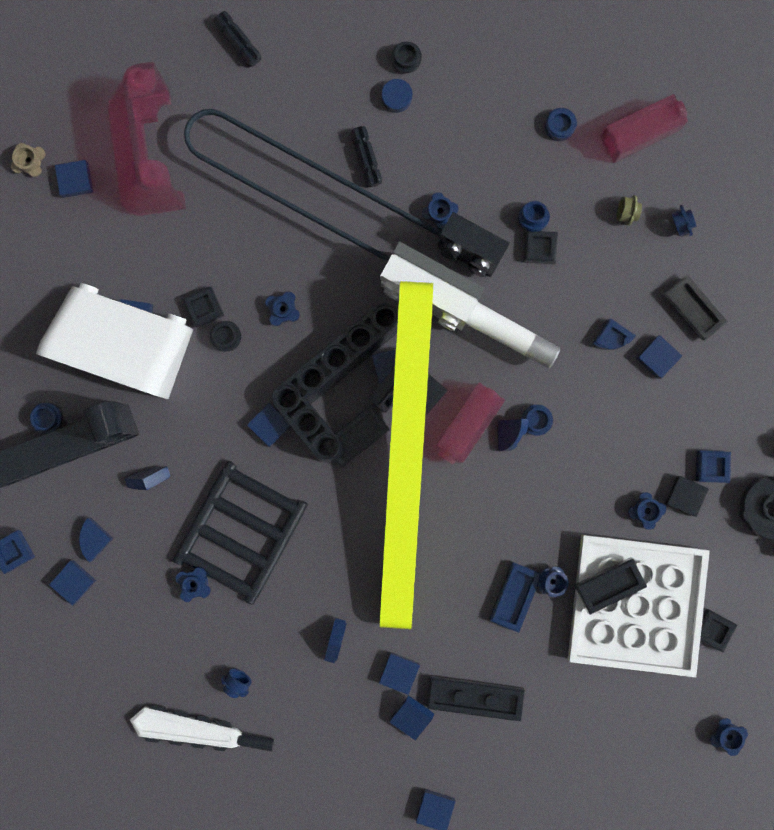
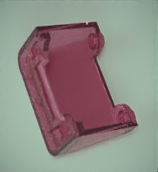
(142, 182)

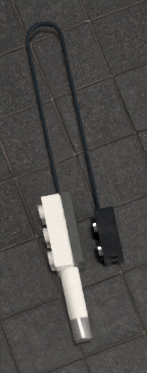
(453, 294)

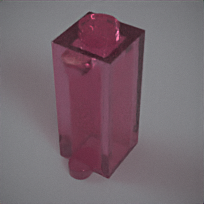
(644, 128)
(469, 424)

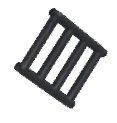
(267, 563)

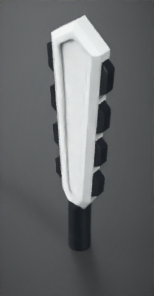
(178, 727)

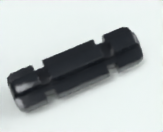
(237, 39)
(366, 156)

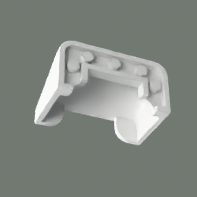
(117, 341)

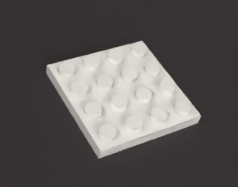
(651, 628)

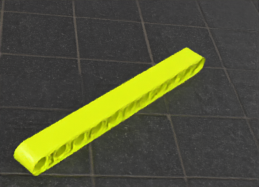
(406, 453)

